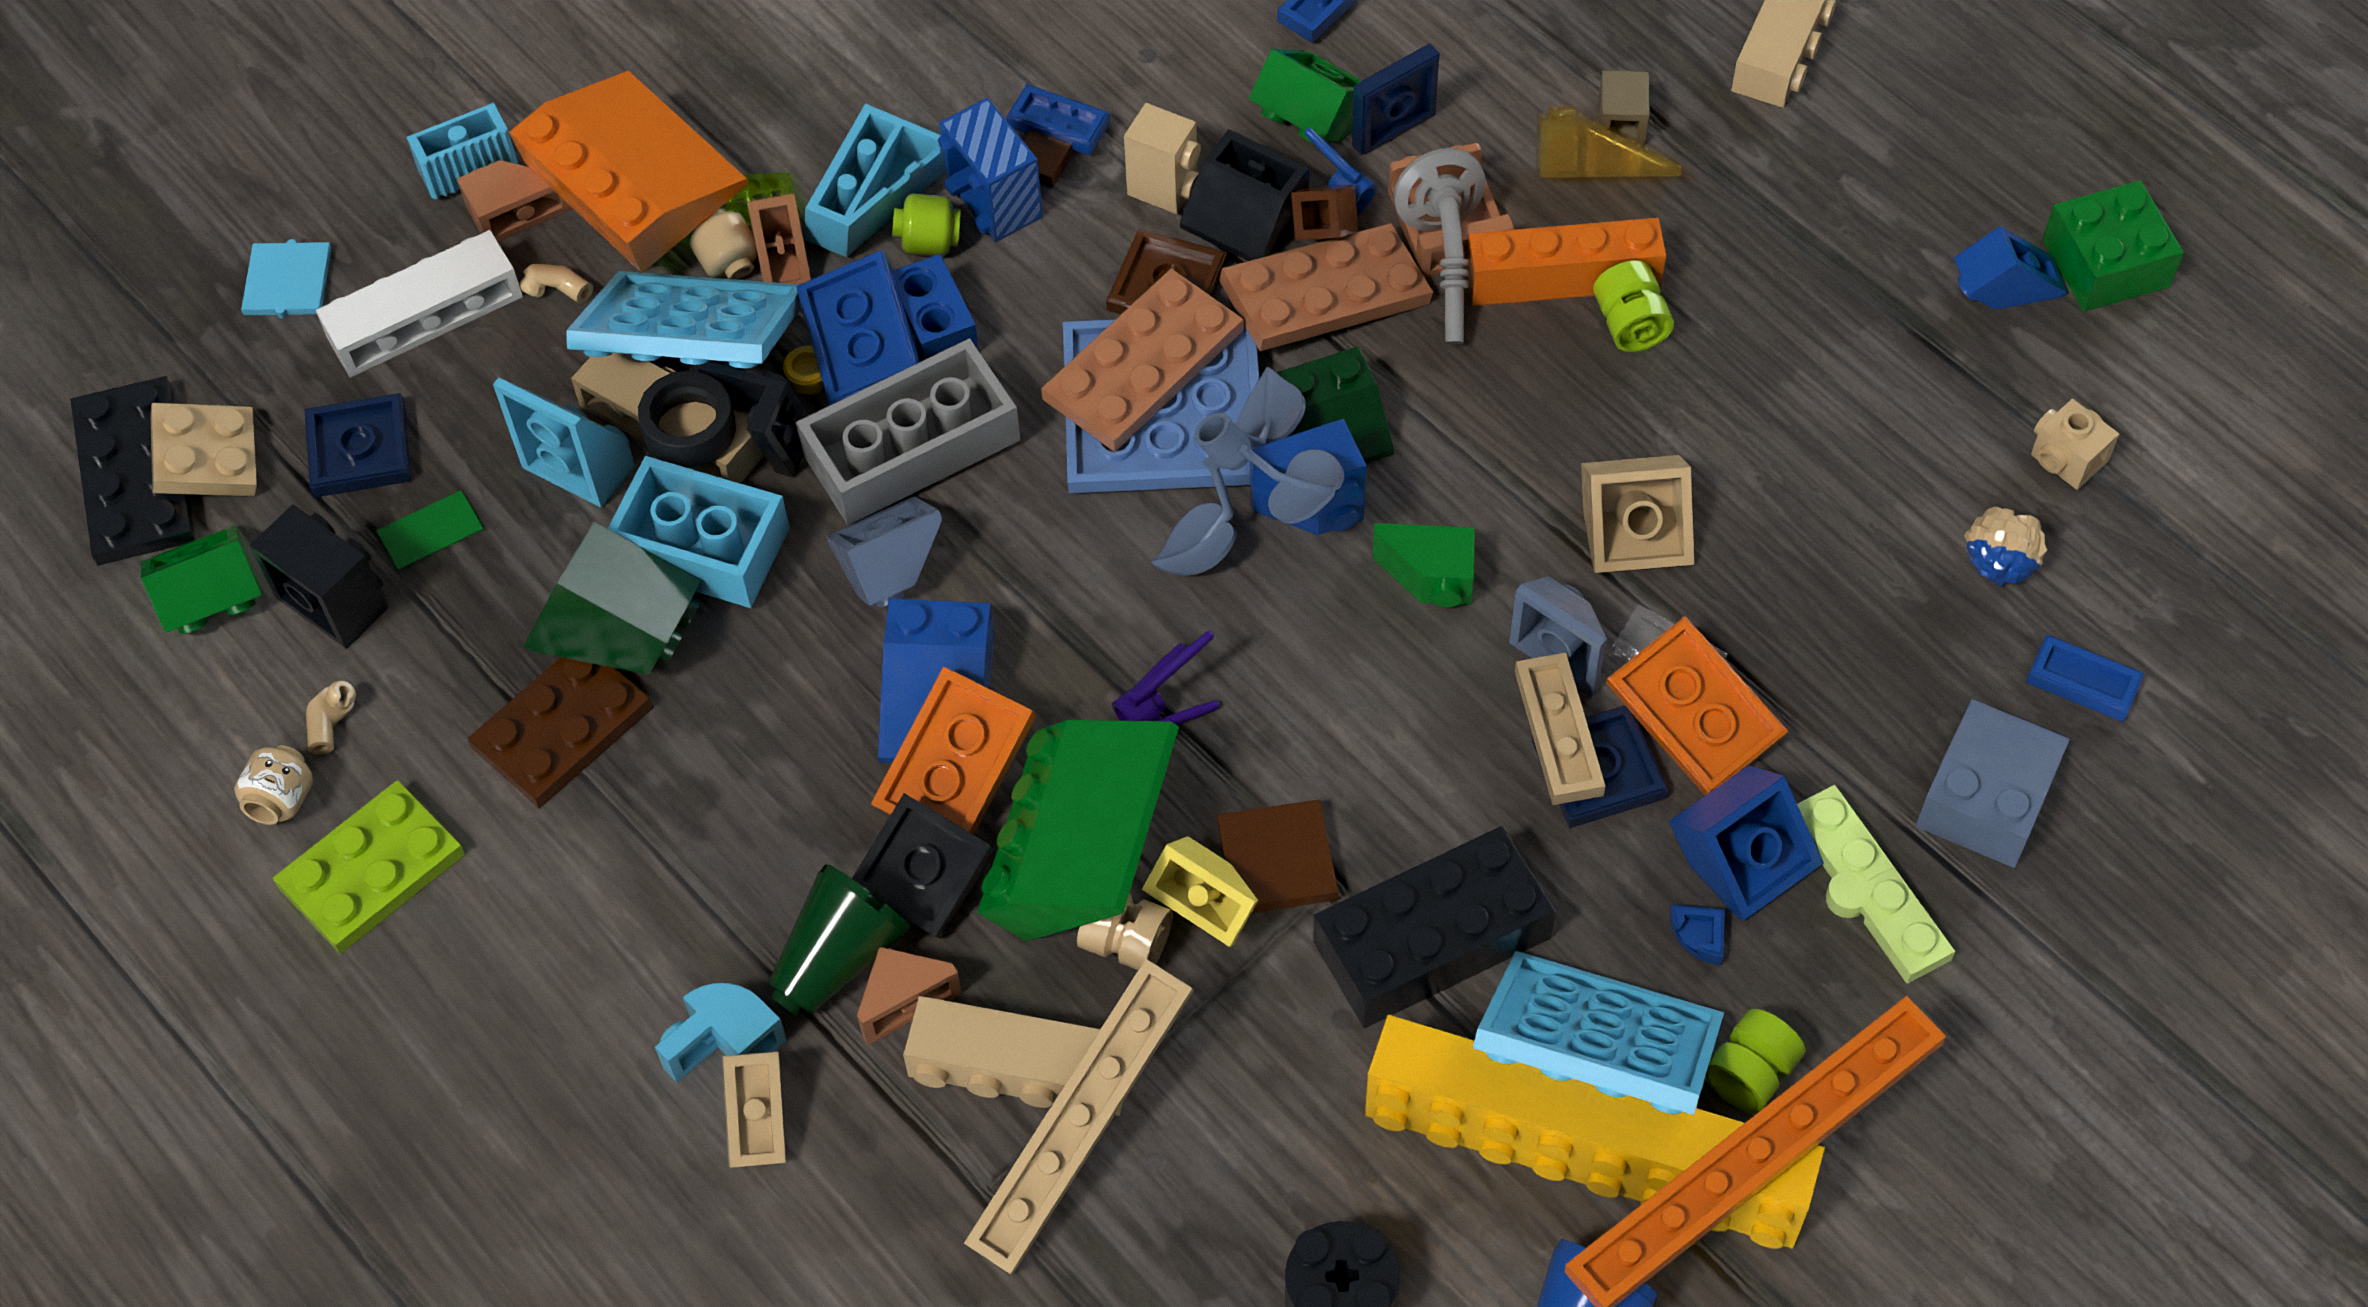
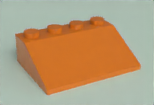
(627, 165)

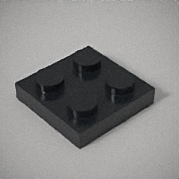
(923, 865)

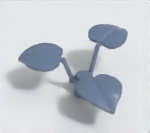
(1307, 486)

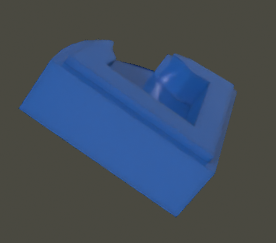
(1699, 931)

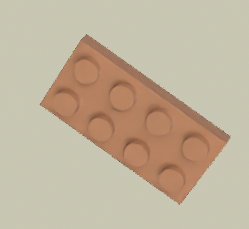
(1325, 286)
(1142, 359)

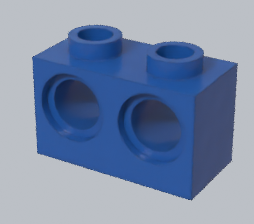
(938, 308)

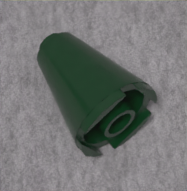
(832, 941)

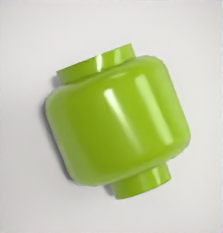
(927, 225)

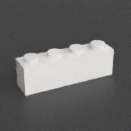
(419, 303)

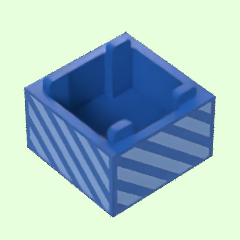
(990, 170)

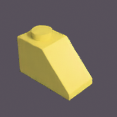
(1202, 889)

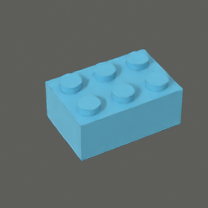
(704, 527)

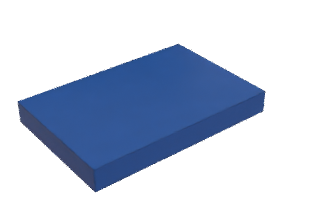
(857, 326)

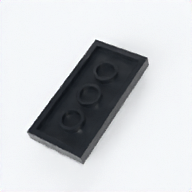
(117, 474)

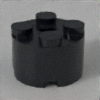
(1341, 1254)

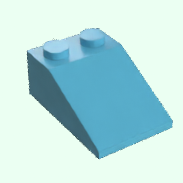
(565, 444)

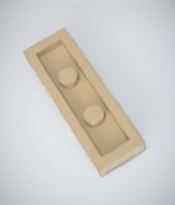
(1559, 729)

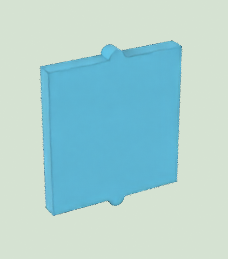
(286, 278)

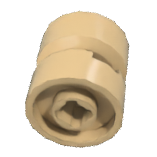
(1133, 935)

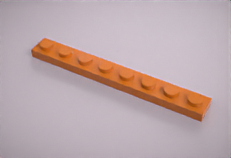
(1754, 1155)

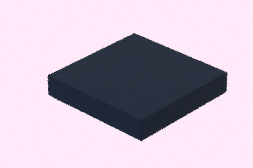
(1395, 99)
(357, 445)
(1626, 767)

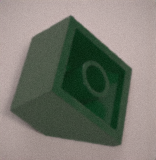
(1343, 389)

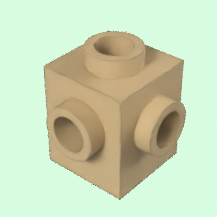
(2073, 443)

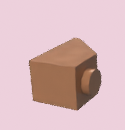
(509, 199)

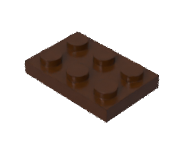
(559, 726)

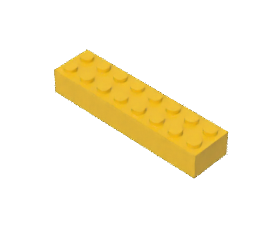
(1563, 1128)

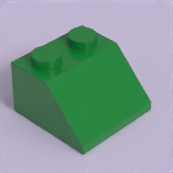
(1307, 93)
(201, 580)

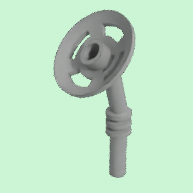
(1444, 203)

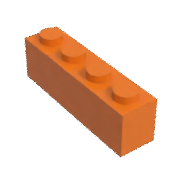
(1557, 259)

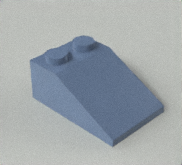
(1992, 783)

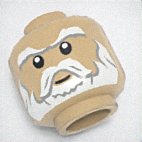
(273, 784)

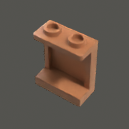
(1428, 246)

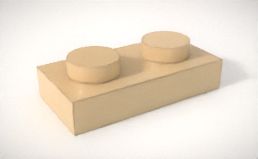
(753, 1109)

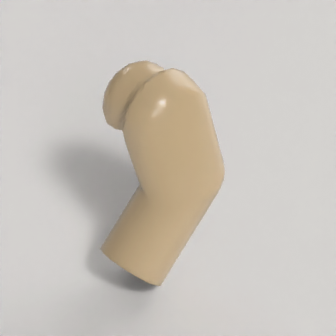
(556, 276)
(325, 712)

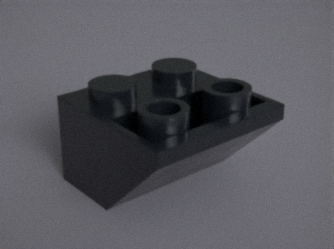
(1244, 197)

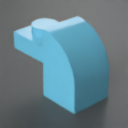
(719, 1018)

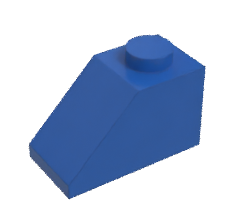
(2008, 271)

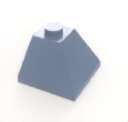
(886, 549)
(1559, 620)

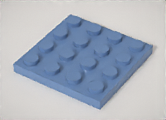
(1164, 448)

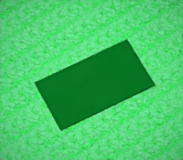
(429, 529)

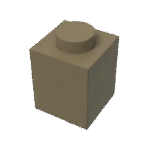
(1625, 102)

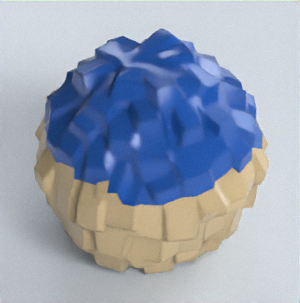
(2005, 545)

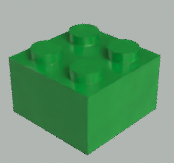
(2112, 245)

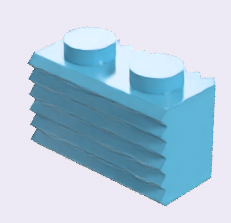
(459, 148)

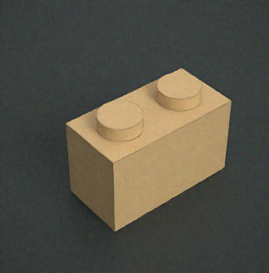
(1161, 158)

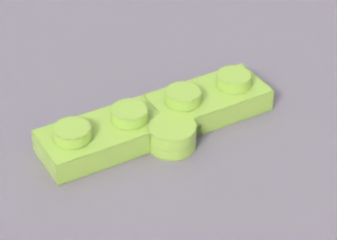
(1871, 886)

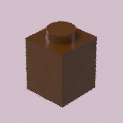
(1324, 212)

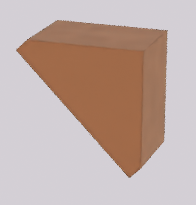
(779, 239)
(895, 989)

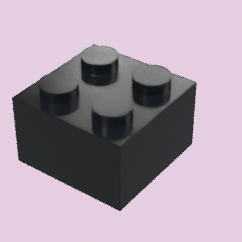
(320, 575)

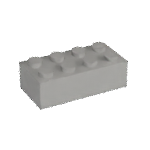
(908, 431)

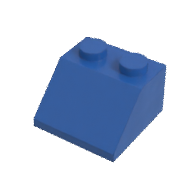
(1348, 502)
(1747, 840)

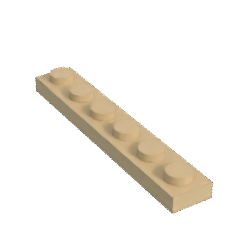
(1079, 1116)

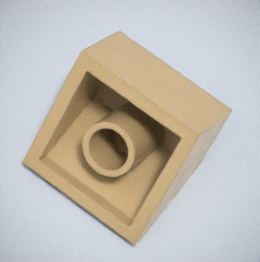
(1638, 513)

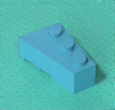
(869, 177)

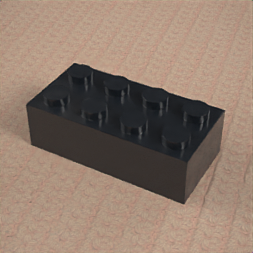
(1433, 926)

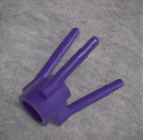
(1143, 700)

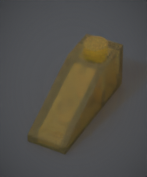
(1585, 147)

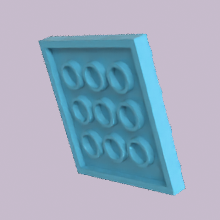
(685, 318)
(1600, 1033)

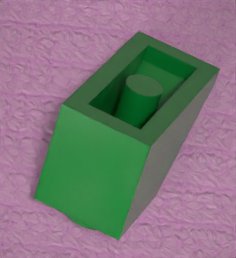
(1428, 560)

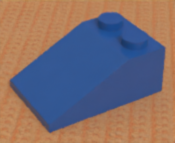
(916, 646)

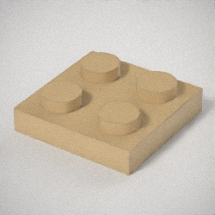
(203, 449)

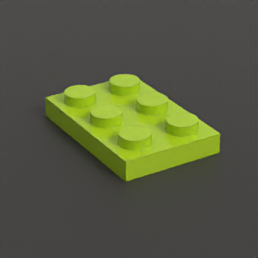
(368, 866)

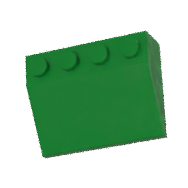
(1076, 825)

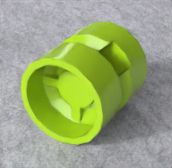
(1633, 306)
(1754, 1060)

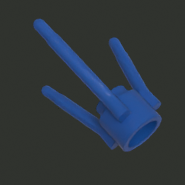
(1346, 174)

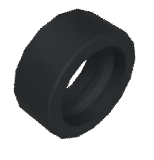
(686, 388)

